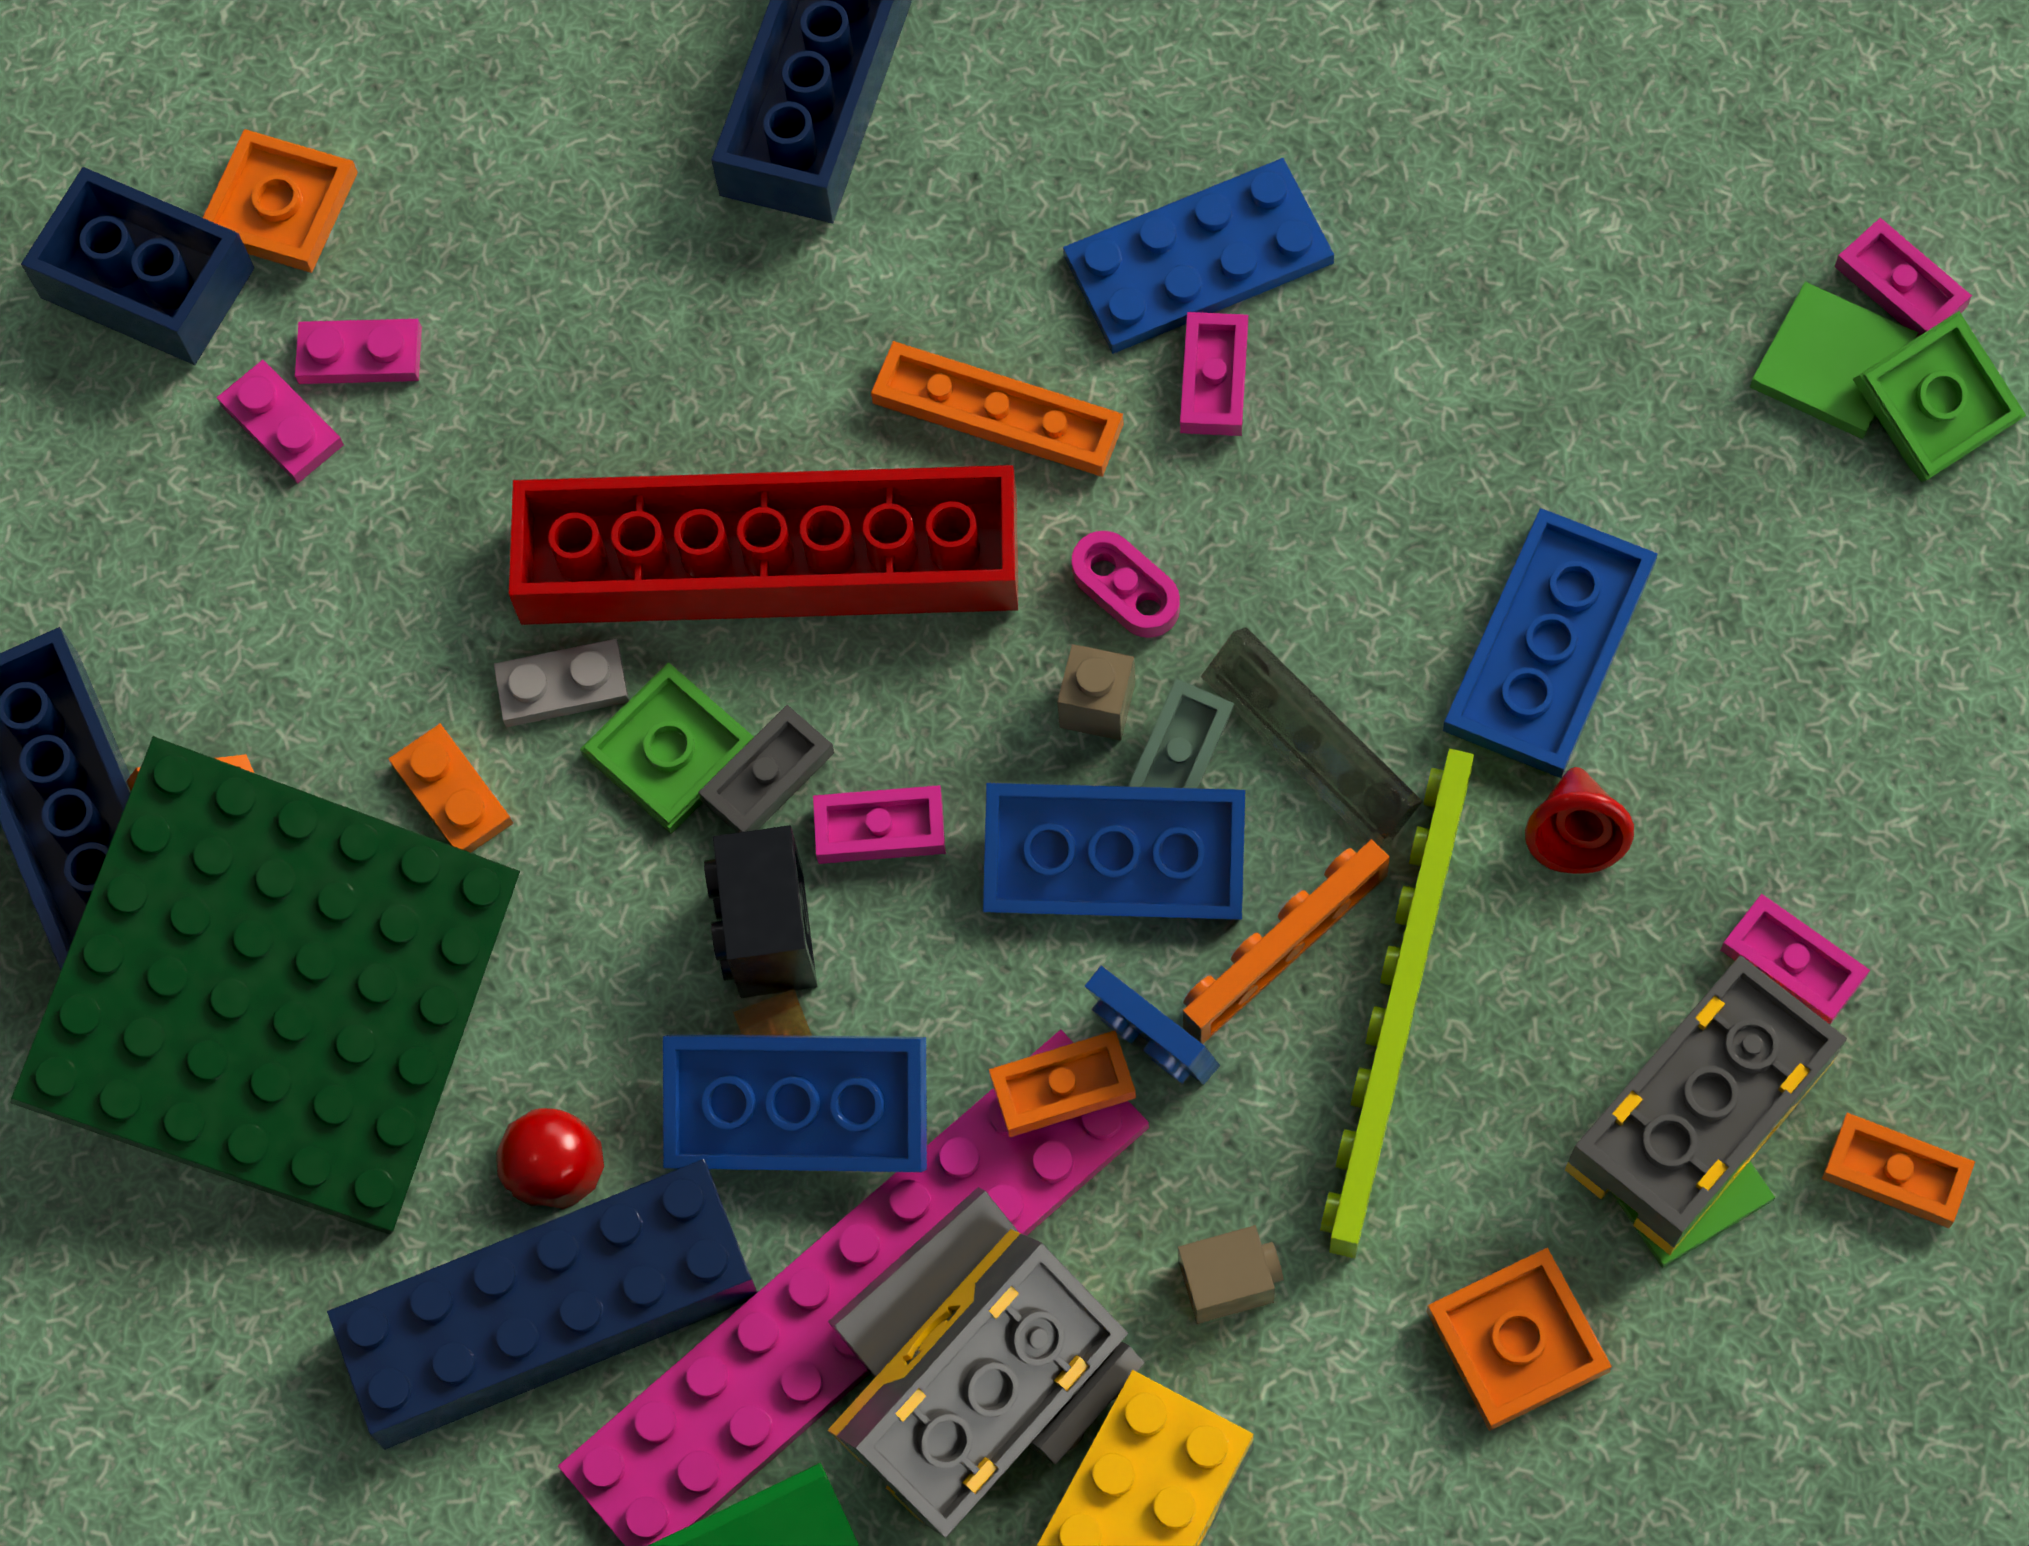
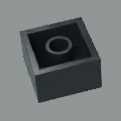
(760, 912)

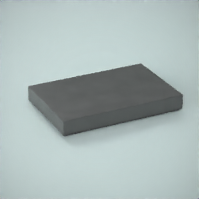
(919, 1281)

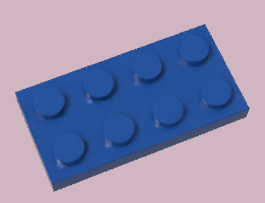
(1198, 255)
(1550, 643)
(1114, 851)
(795, 1102)

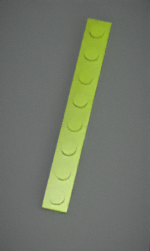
(1390, 1026)

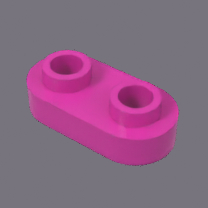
(1128, 585)

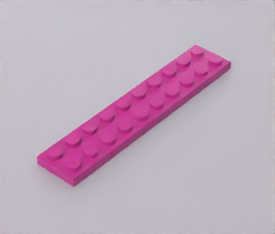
(779, 1359)

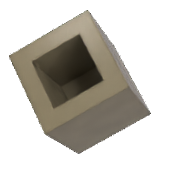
(1096, 692)
(1229, 1273)

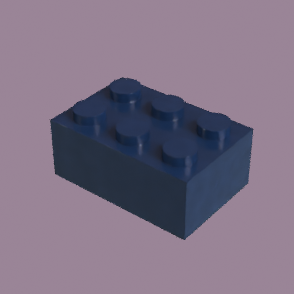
(138, 265)

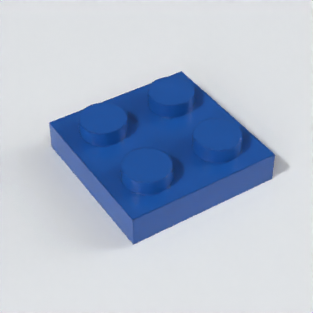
(1132, 1016)

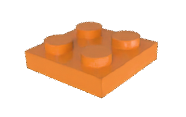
(281, 198)
(1518, 1339)

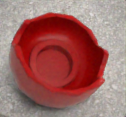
(549, 1158)

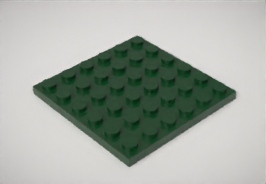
(267, 987)

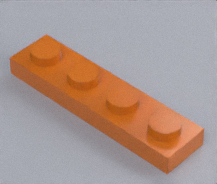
(997, 408)
(1301, 924)

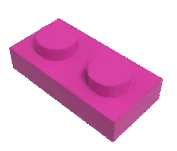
(1901, 278)
(358, 351)
(1214, 374)
(280, 421)
(879, 824)
(1796, 958)

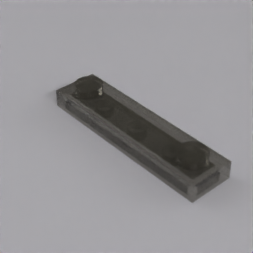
(1311, 738)

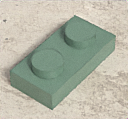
(1182, 738)

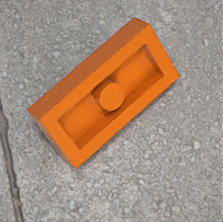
(450, 790)
(1062, 1083)
(1898, 1170)

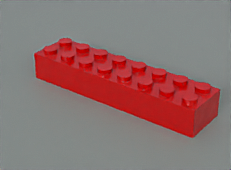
(764, 545)

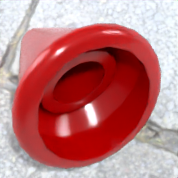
(1568, 849)

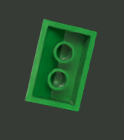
(790, 1513)

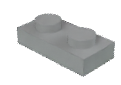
(561, 683)

